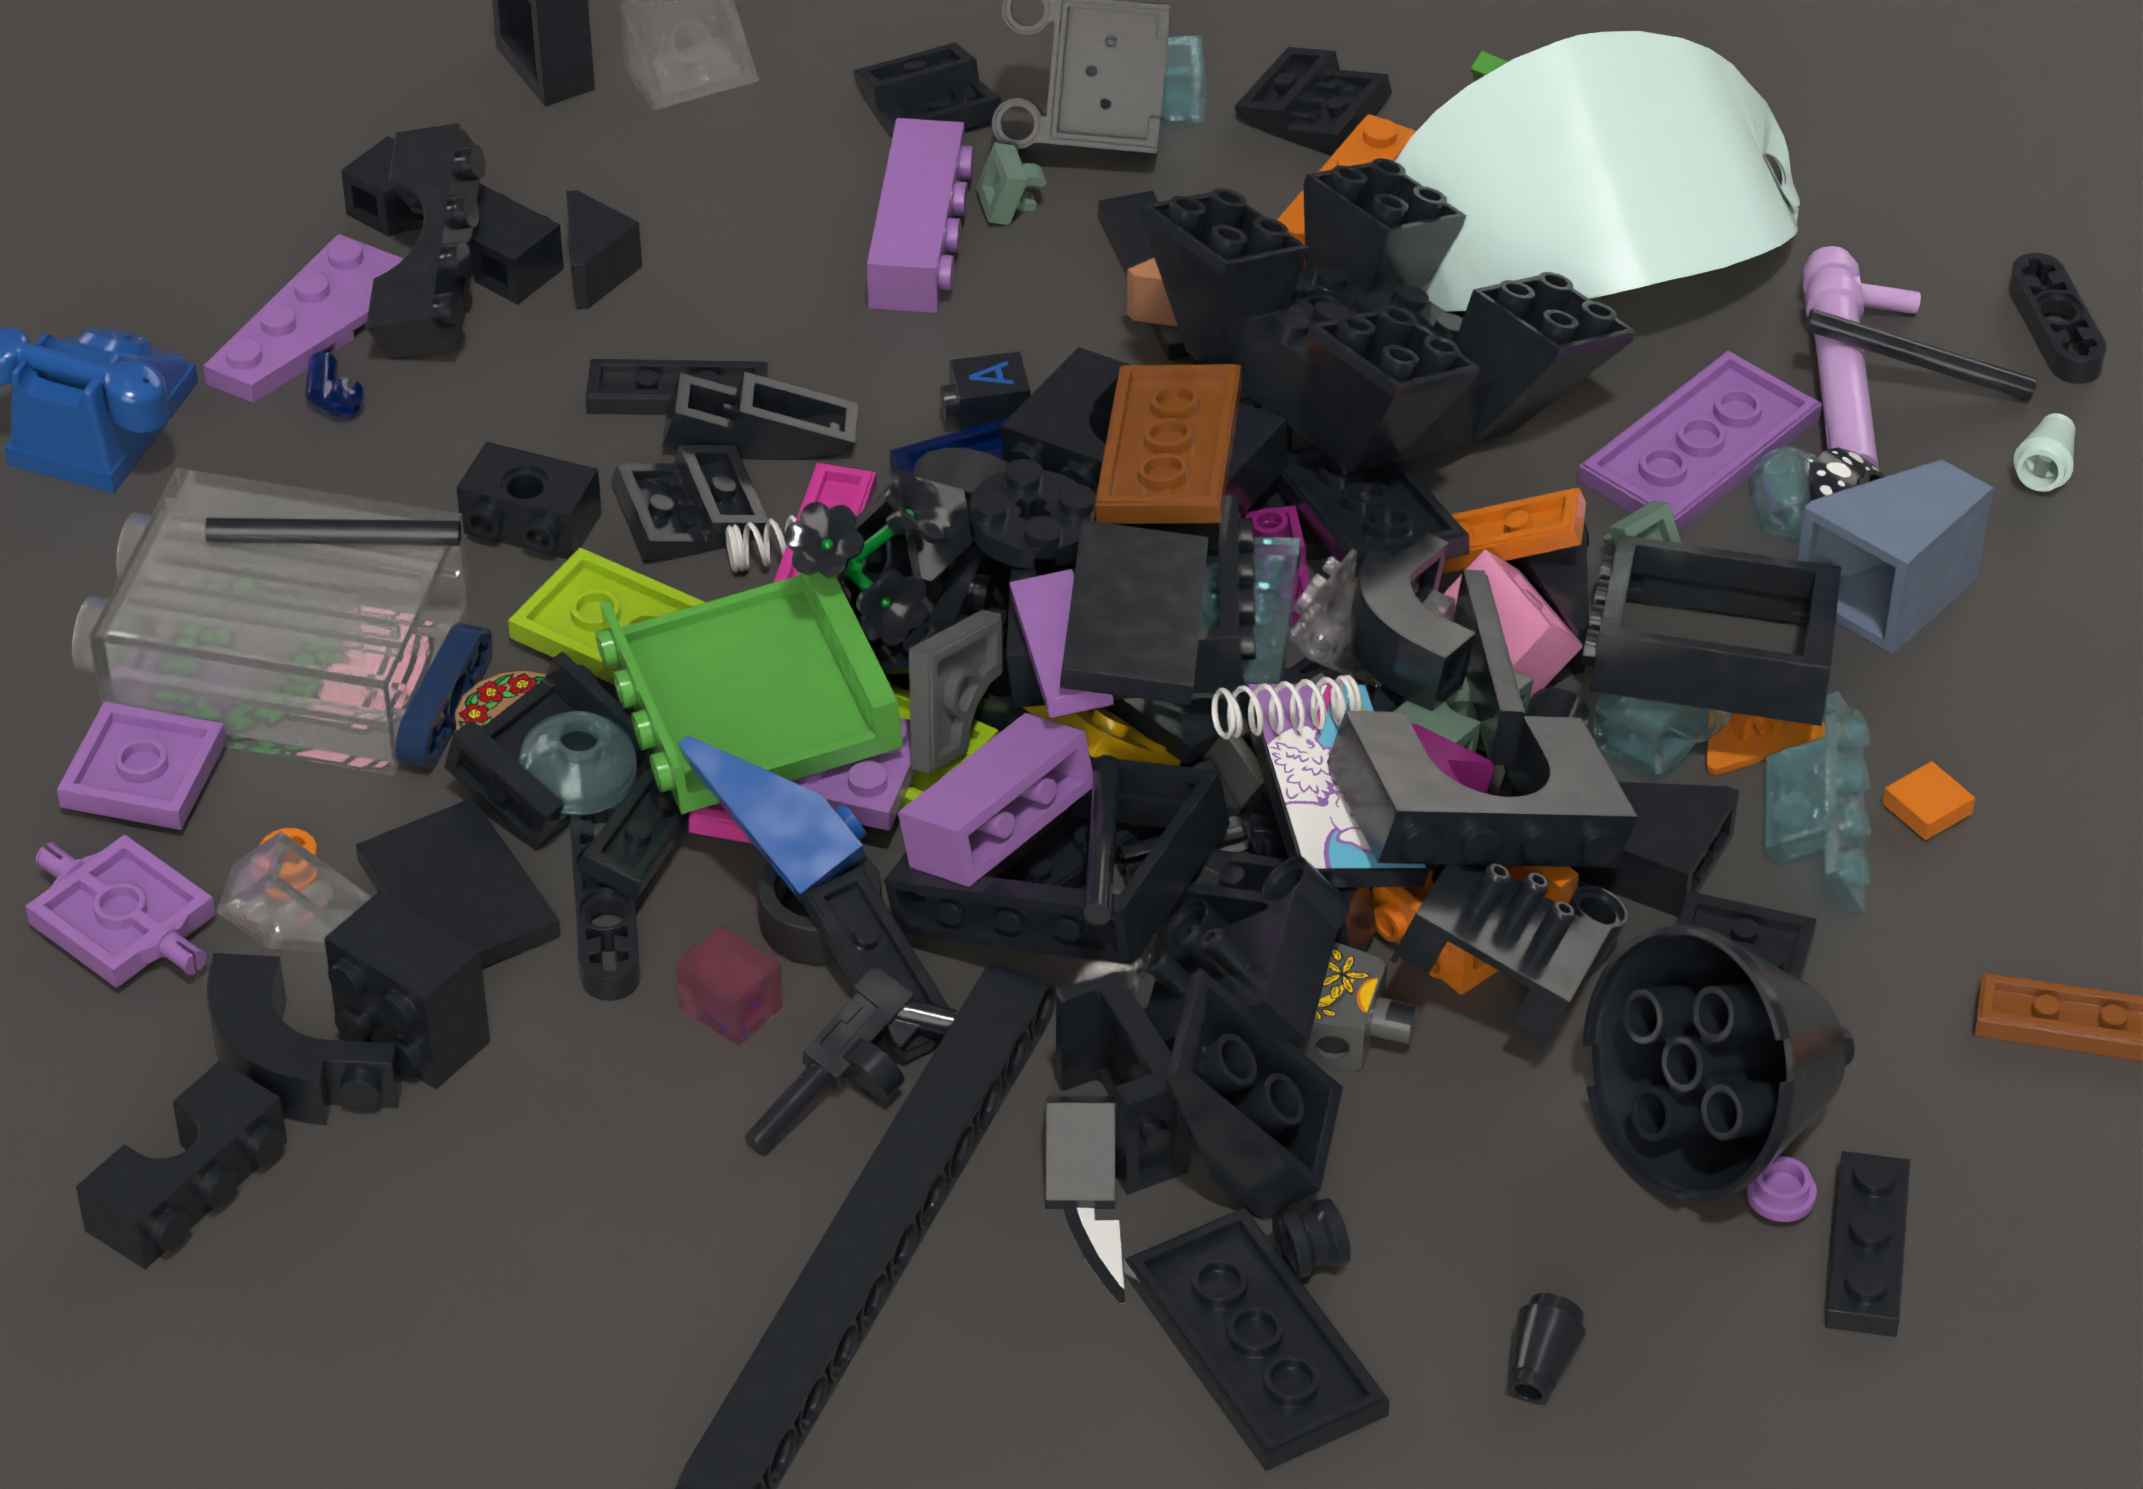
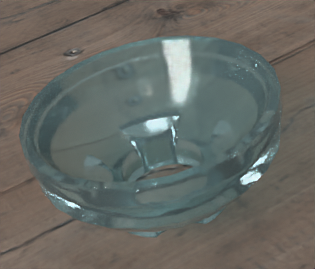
(583, 779)

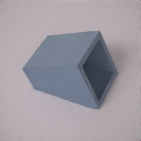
(1901, 547)

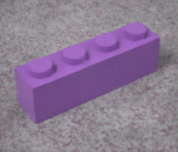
(917, 216)

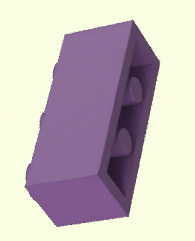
(996, 799)

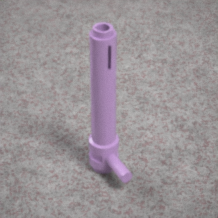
(1835, 287)

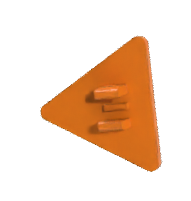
(1753, 738)

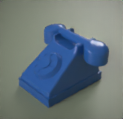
(88, 402)

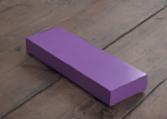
(1043, 615)

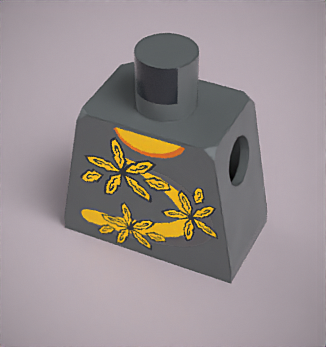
(1355, 1012)

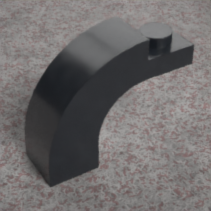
(1398, 635)
(306, 1072)

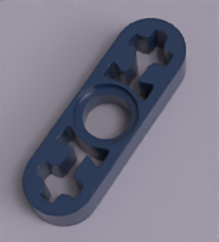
(431, 713)

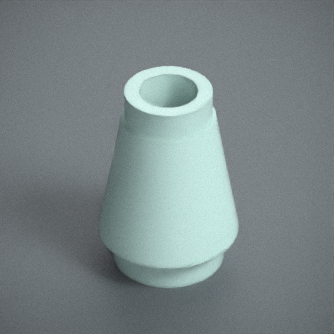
(2047, 454)

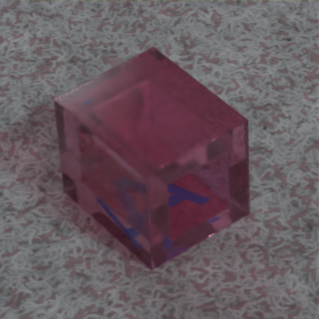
(729, 985)

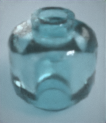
(1781, 490)

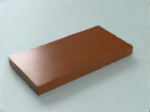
(1169, 444)

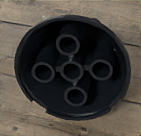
(1706, 1061)

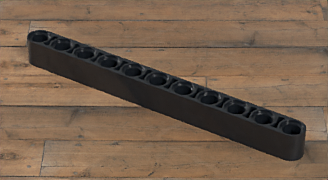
(873, 1236)

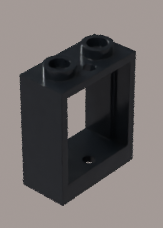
(547, 45)

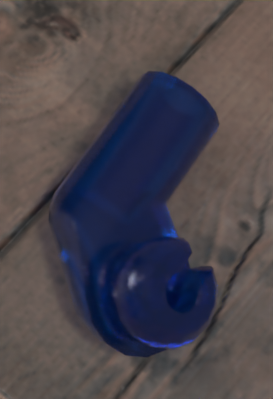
(327, 392)

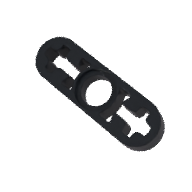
(2053, 338)

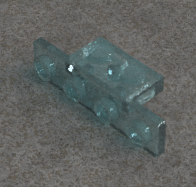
(1819, 802)

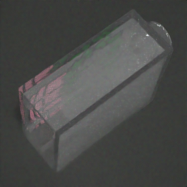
(279, 642)

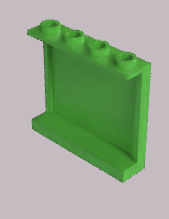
(757, 674)

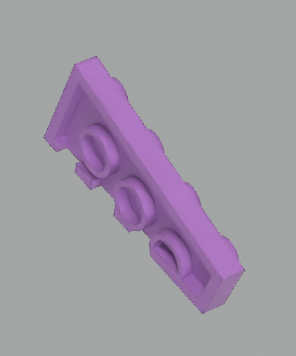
(304, 318)

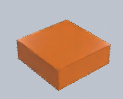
(1928, 800)

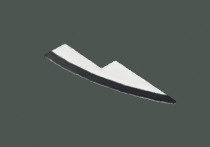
(1100, 1247)

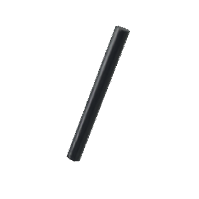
(1920, 354)
(333, 531)
(1102, 840)

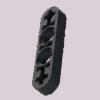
(595, 898)

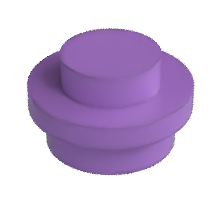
(1783, 1191)

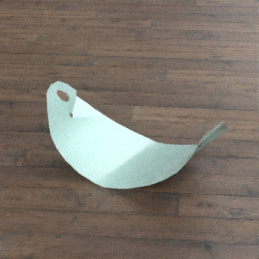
(1604, 166)

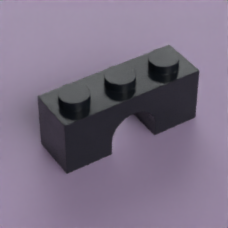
(151, 1203)

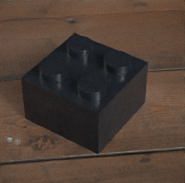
(408, 986)

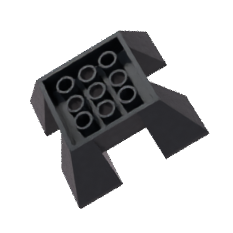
(1352, 338)

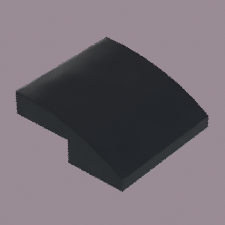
(928, 86)
(1311, 99)
(688, 503)

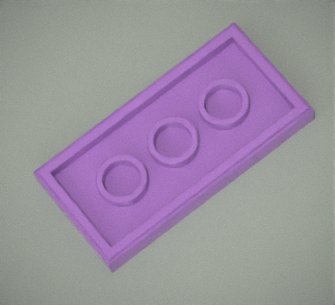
(1700, 440)

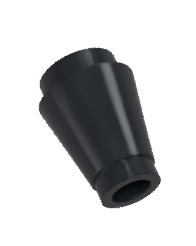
(1544, 1344)

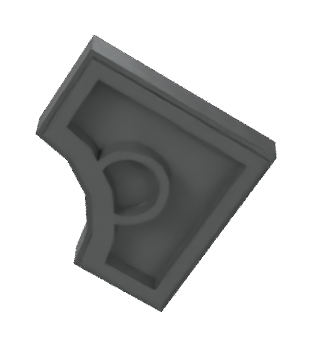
(946, 685)

